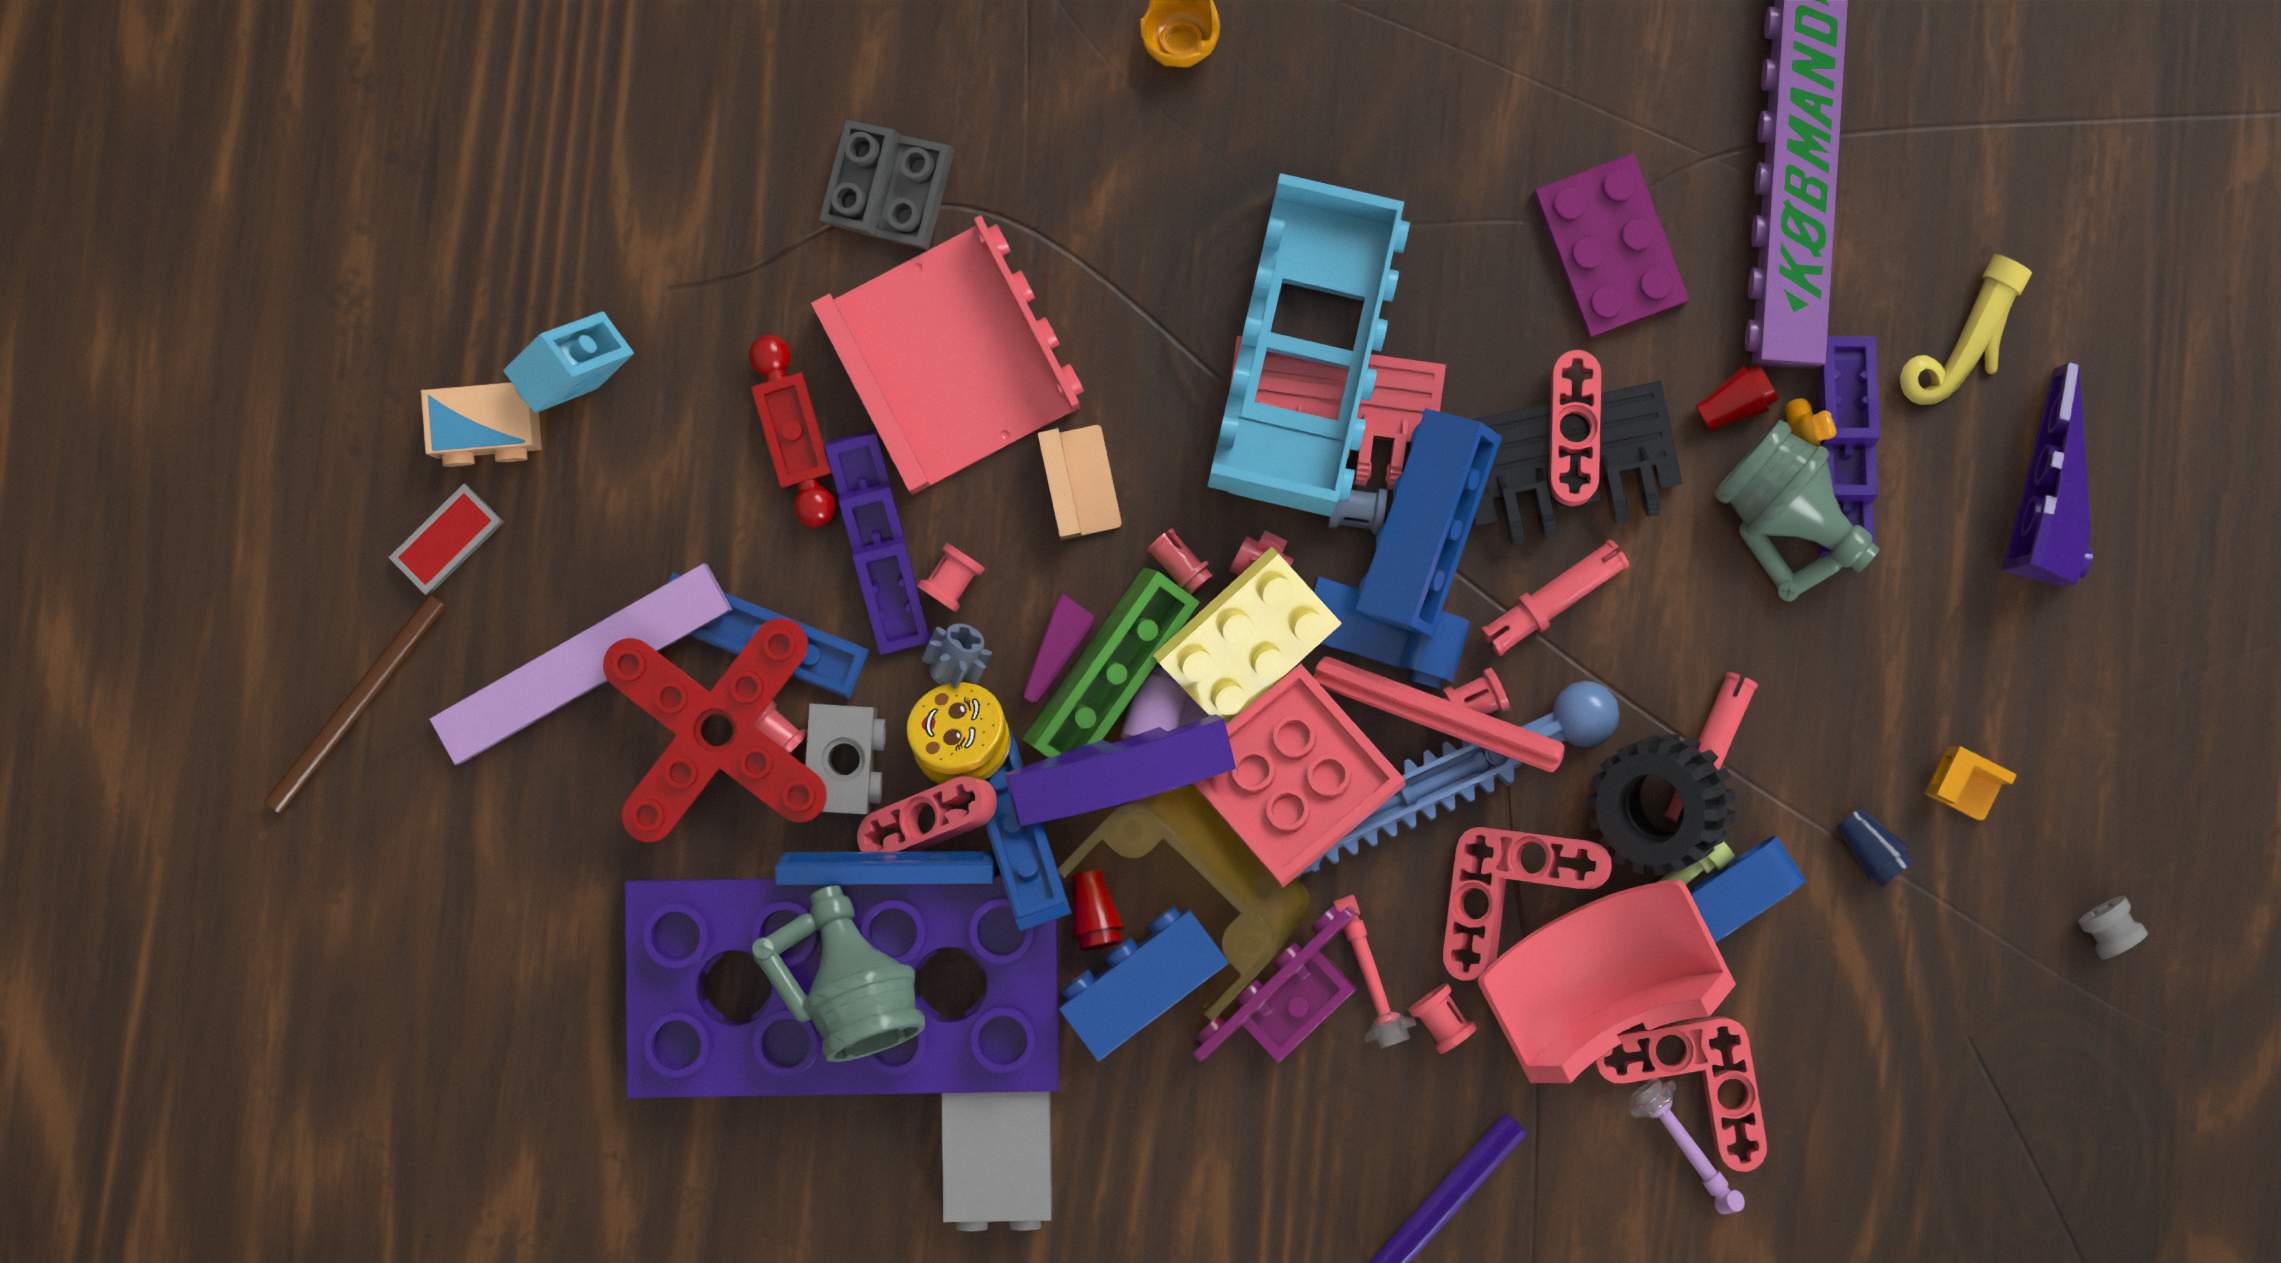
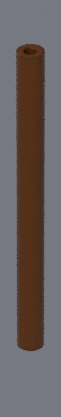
(355, 703)

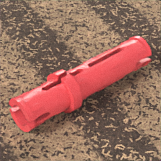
(1536, 610)
(1719, 727)

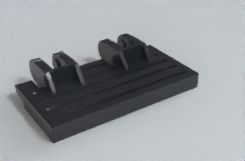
(1632, 438)

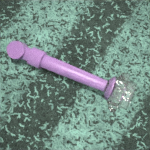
(1655, 1101)

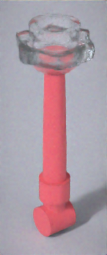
(1388, 1026)

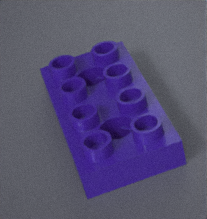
(692, 1050)

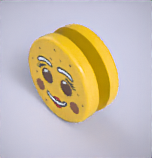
(958, 733)

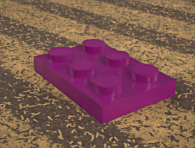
(1611, 246)

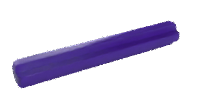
(1452, 1192)

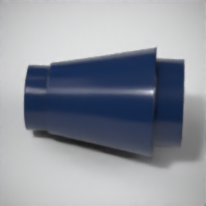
(1875, 847)

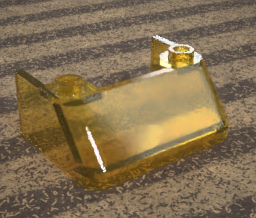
(1206, 842)

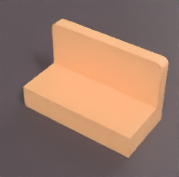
(1080, 481)

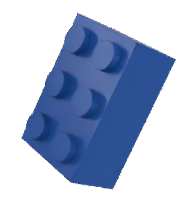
(1141, 981)

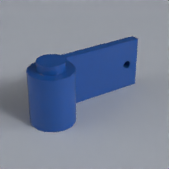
(1427, 657)

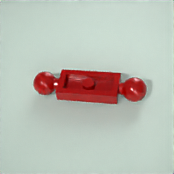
(792, 430)

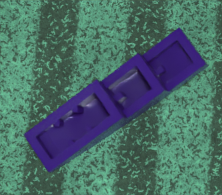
(1851, 395)
(877, 542)
(1120, 771)

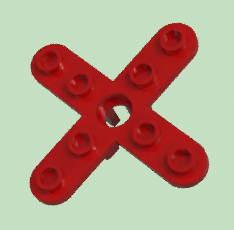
(687, 705)

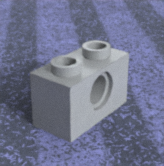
(853, 725)

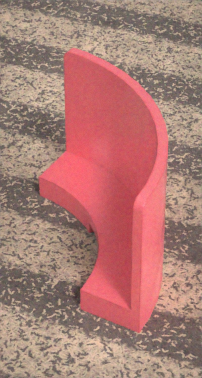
(1602, 972)

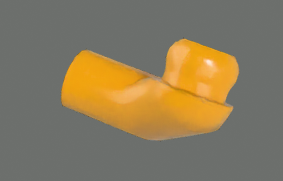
(1809, 426)

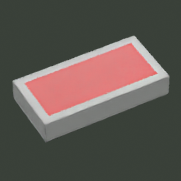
(446, 539)

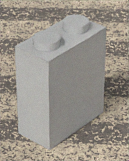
(997, 1159)

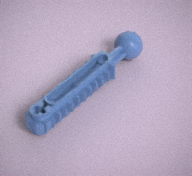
(1581, 715)

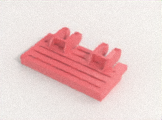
(1395, 408)

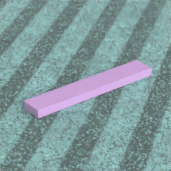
(577, 664)

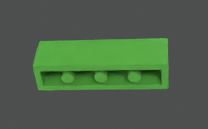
(1112, 665)

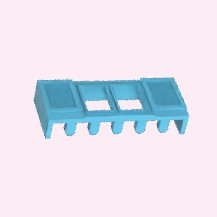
(1335, 245)

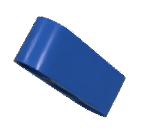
(1746, 887)

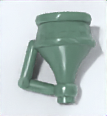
(1788, 492)
(859, 993)

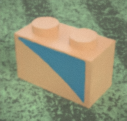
(478, 422)

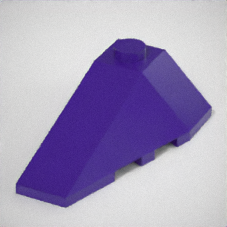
(2053, 510)

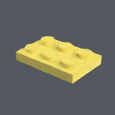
(1247, 637)

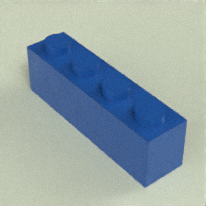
(1428, 522)

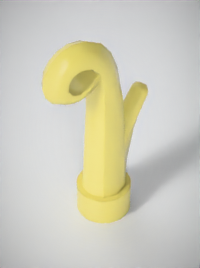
(1981, 334)

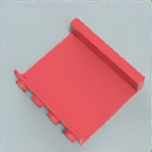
(950, 356)

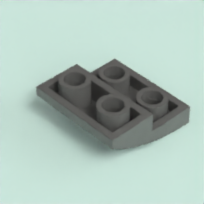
(887, 184)

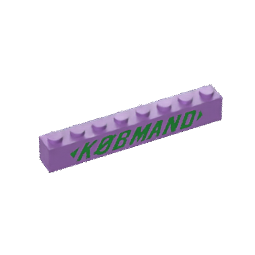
(1797, 183)

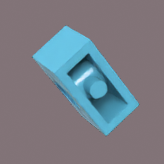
(568, 361)

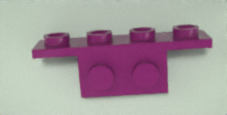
(1292, 1000)

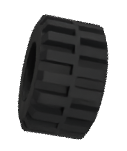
(1627, 827)

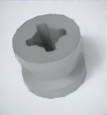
(2113, 927)

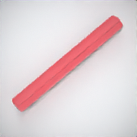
(1439, 714)

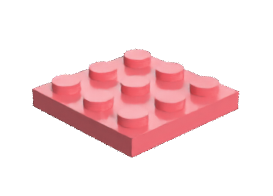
(1298, 776)

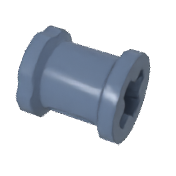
(1361, 511)

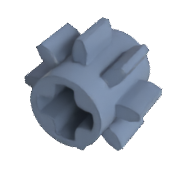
(956, 655)

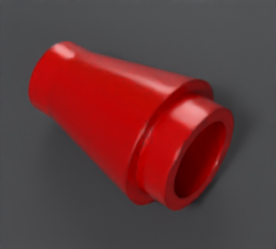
(1738, 398)
(1094, 912)

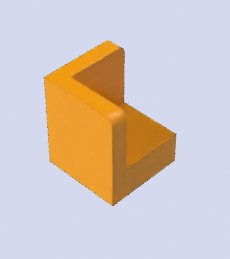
(1967, 782)

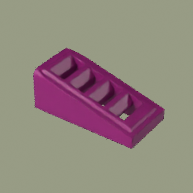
(1062, 638)

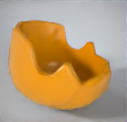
(1180, 31)

